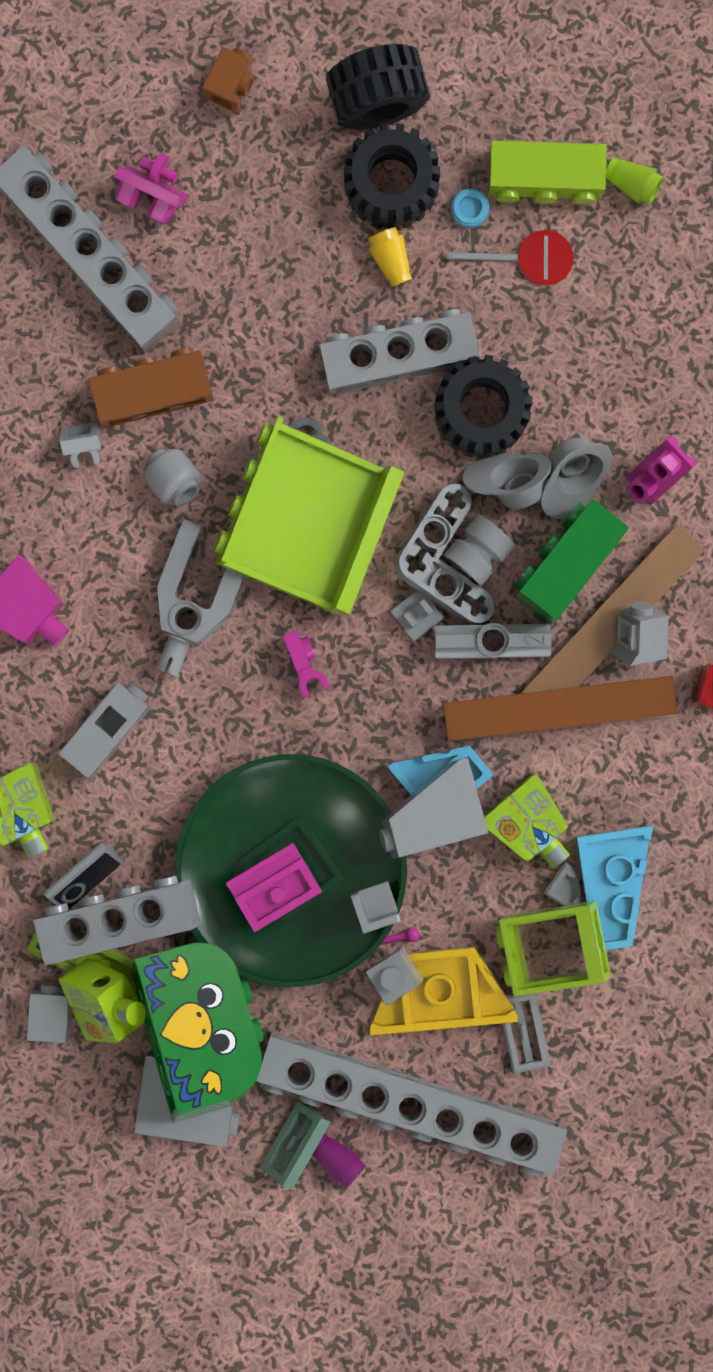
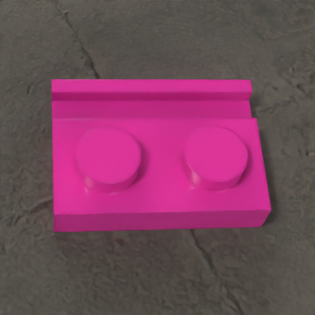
(273, 887)

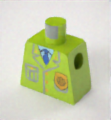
(24, 809)
(529, 822)
(102, 1002)

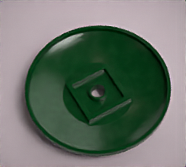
(336, 830)

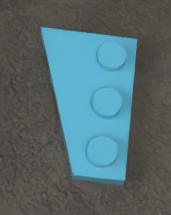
(613, 876)

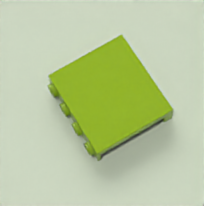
(307, 518)

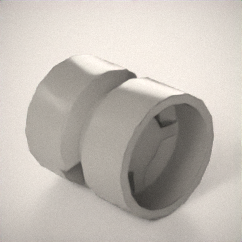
(479, 550)

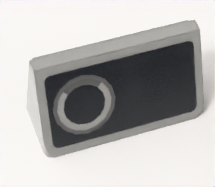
(84, 876)

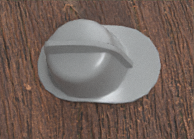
(574, 475)
(512, 478)

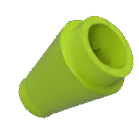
(634, 179)

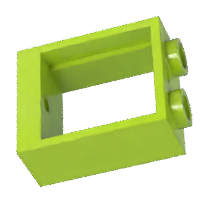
(592, 943)

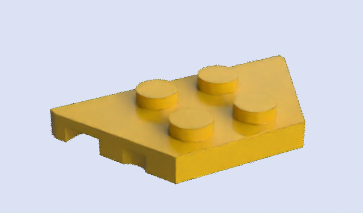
(454, 994)

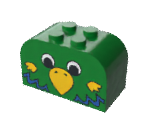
(198, 1027)

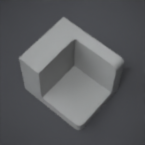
(375, 906)

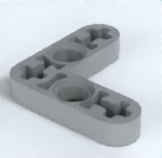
(433, 567)

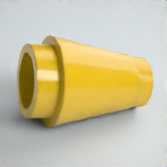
(391, 256)

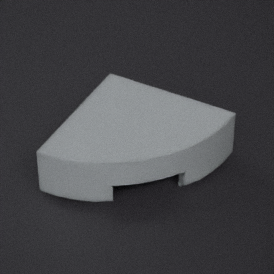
(564, 886)

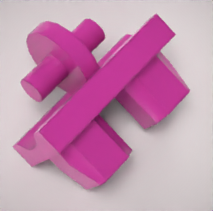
(135, 182)
(659, 472)

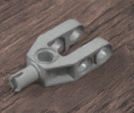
(170, 606)

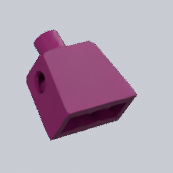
(29, 605)

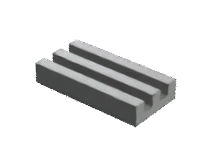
(530, 1063)

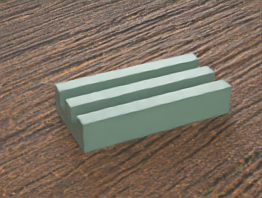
(299, 1147)

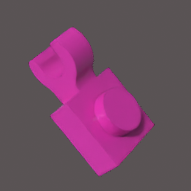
(301, 652)

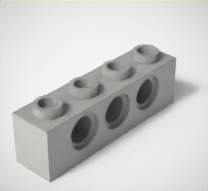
(345, 376)
(61, 942)

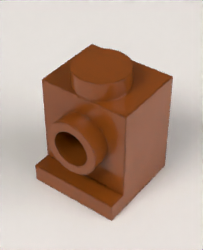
(229, 79)

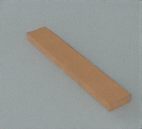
(599, 633)

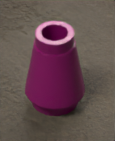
(338, 1161)

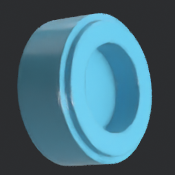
(470, 208)

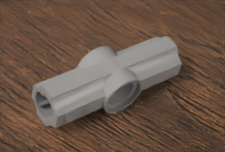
(517, 639)

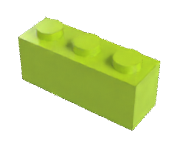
(547, 171)

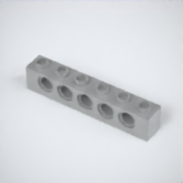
(17, 179)

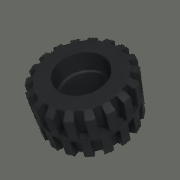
(377, 86)
(399, 146)
(488, 374)

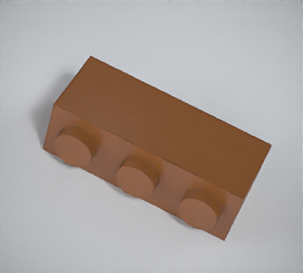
(150, 387)

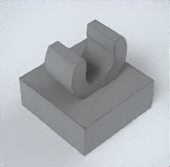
(81, 439)
(417, 615)

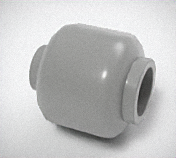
(172, 477)

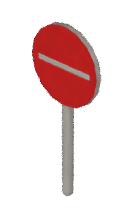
(542, 257)

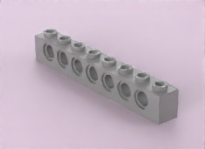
(537, 1158)

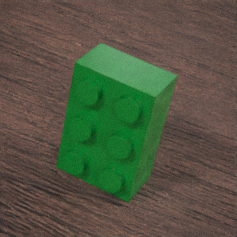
(569, 560)

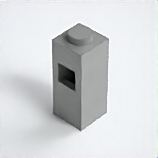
(106, 729)

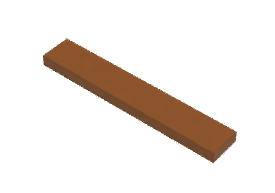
(560, 708)

